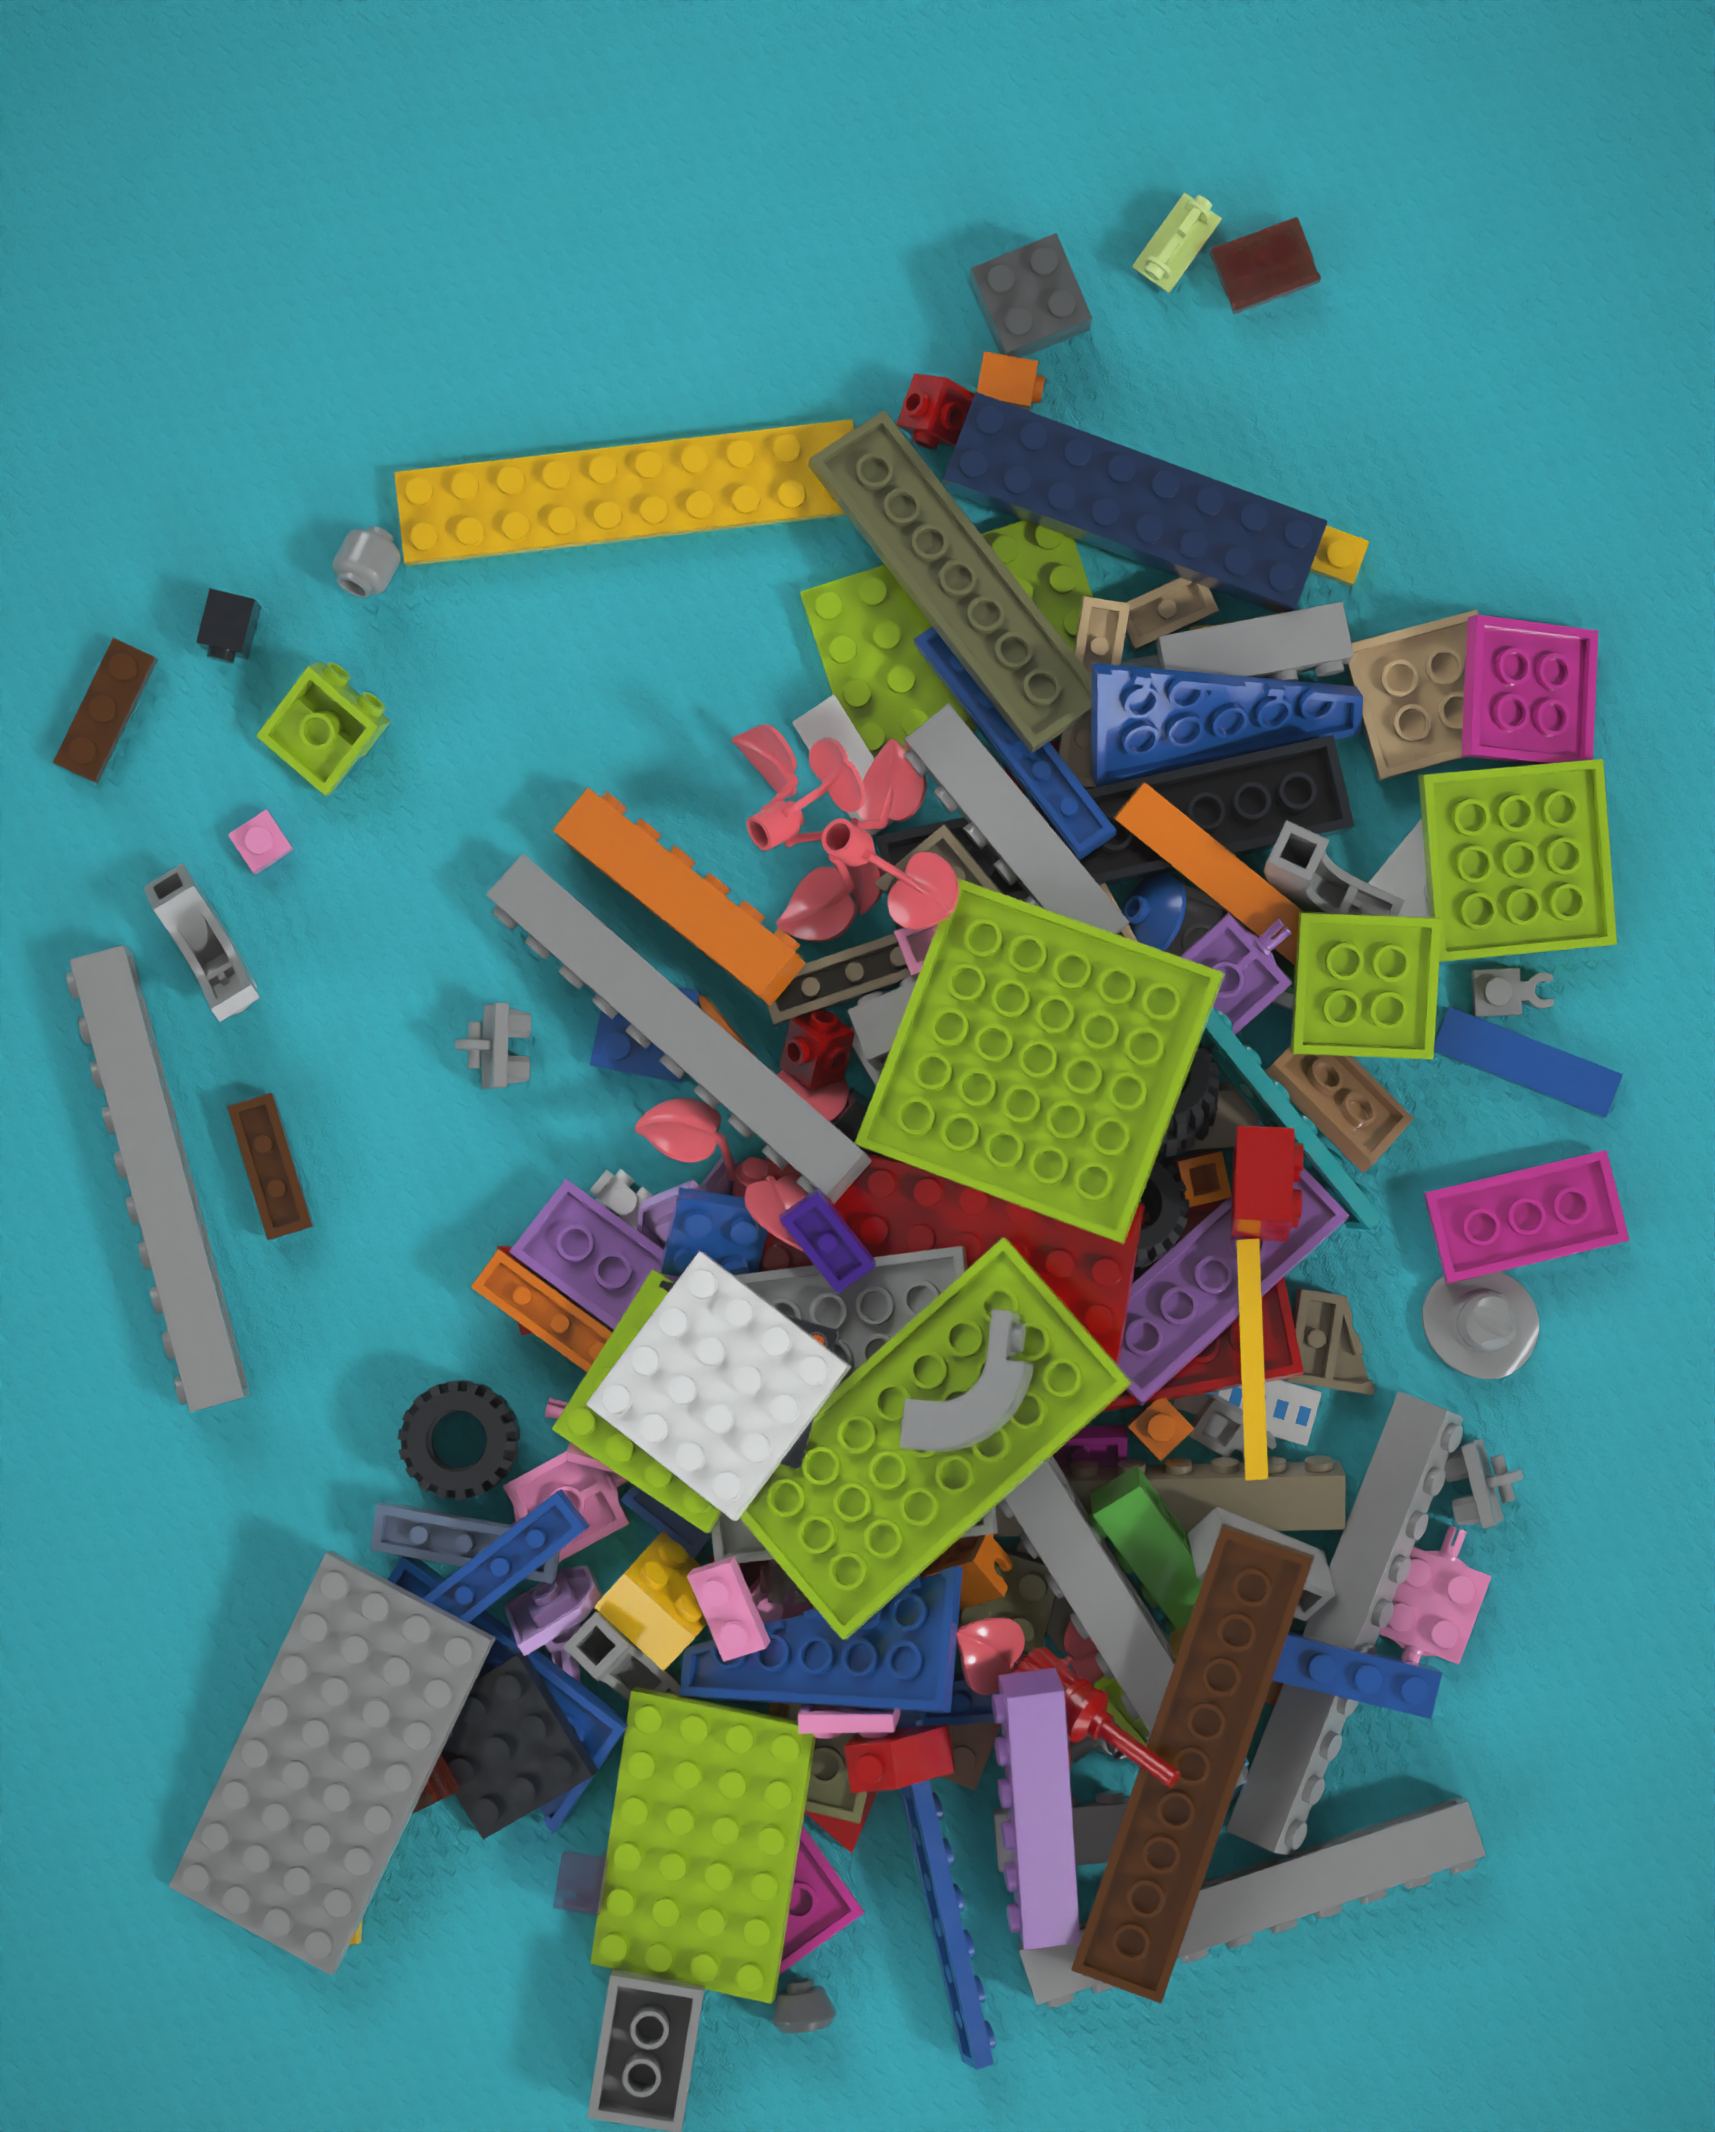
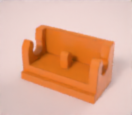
(979, 1576)

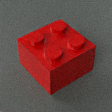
(1262, 1183)

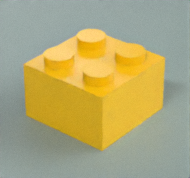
(656, 1602)

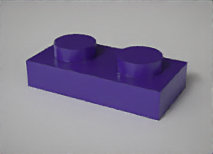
(827, 1240)

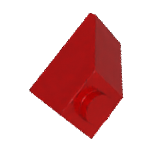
(899, 1758)

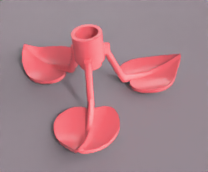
(782, 820)
(924, 892)
(688, 1133)
(996, 1648)

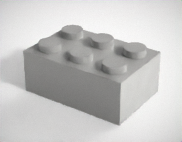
(646, 2051)

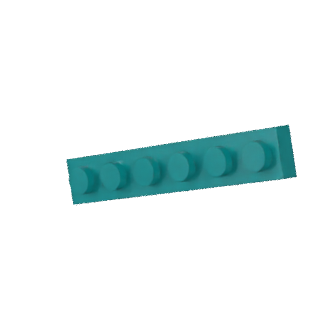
(1271, 1105)

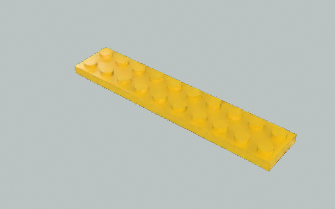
(614, 493)

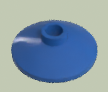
(1156, 910)

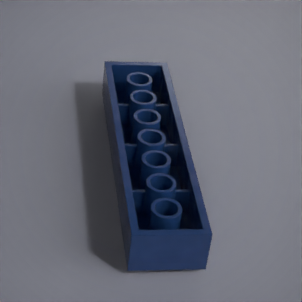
(1133, 504)

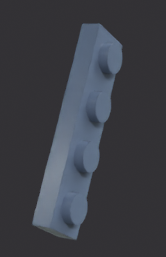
(441, 1537)

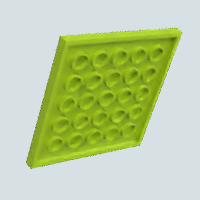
(1040, 1060)

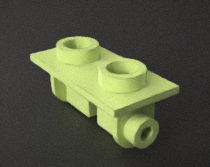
(1177, 241)

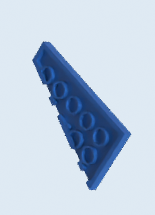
(1181, 719)
(590, 1717)

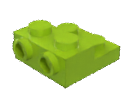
(324, 725)

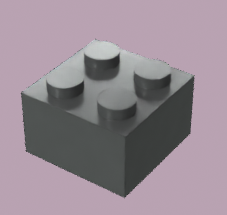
(1030, 298)

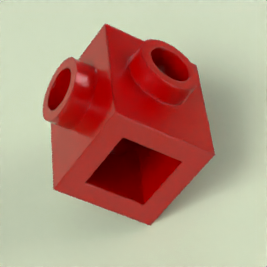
(934, 411)
(817, 1049)

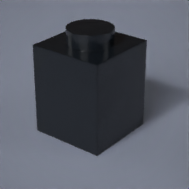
(228, 626)

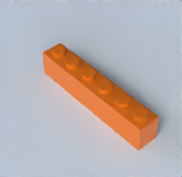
(679, 896)

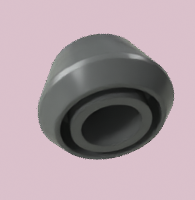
(802, 2007)

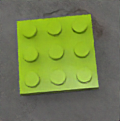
(1366, 985)

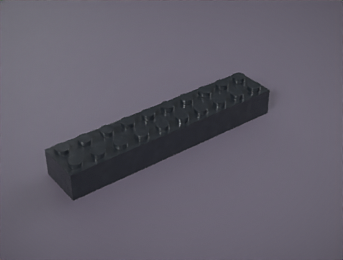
(1232, 799)

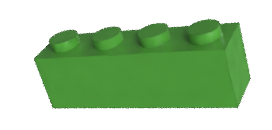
(1148, 1543)

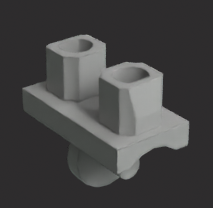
(498, 1026)
(1484, 1503)

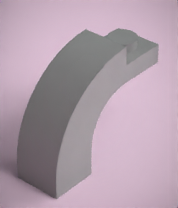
(1315, 883)
(203, 941)
(984, 1407)
(616, 1660)

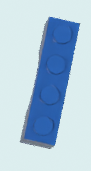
(1358, 1675)

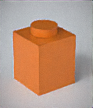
(1010, 380)
(1203, 1176)
(1159, 1427)

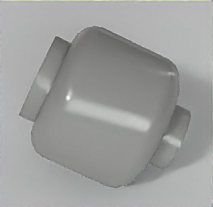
(366, 561)

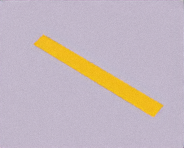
(1252, 1359)

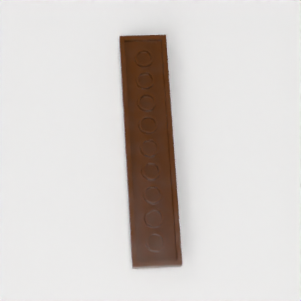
(1205, 1735)

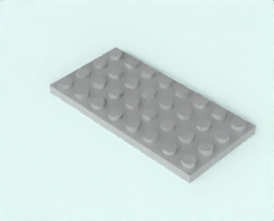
(331, 1762)

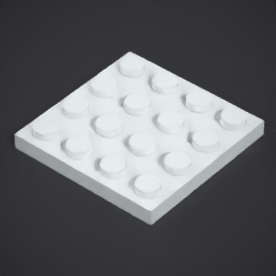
(718, 1385)

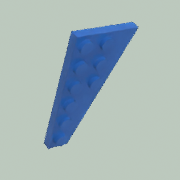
(891, 1662)

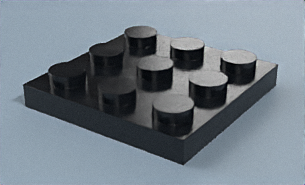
(512, 1747)

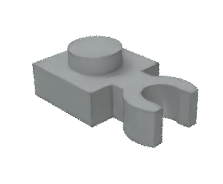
(1501, 992)
(1221, 1427)

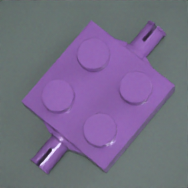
(1248, 965)

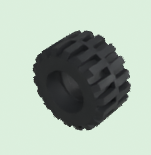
(1195, 1105)
(1166, 1214)
(418, 1446)

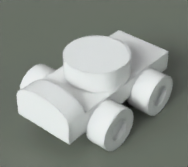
(614, 1194)

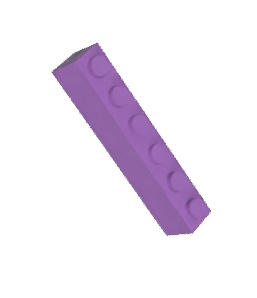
(1038, 1808)

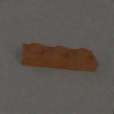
(105, 710)
(270, 1166)

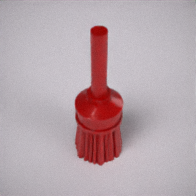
(1089, 1716)

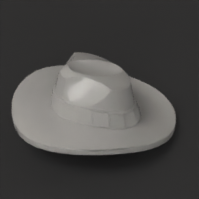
(1481, 1324)

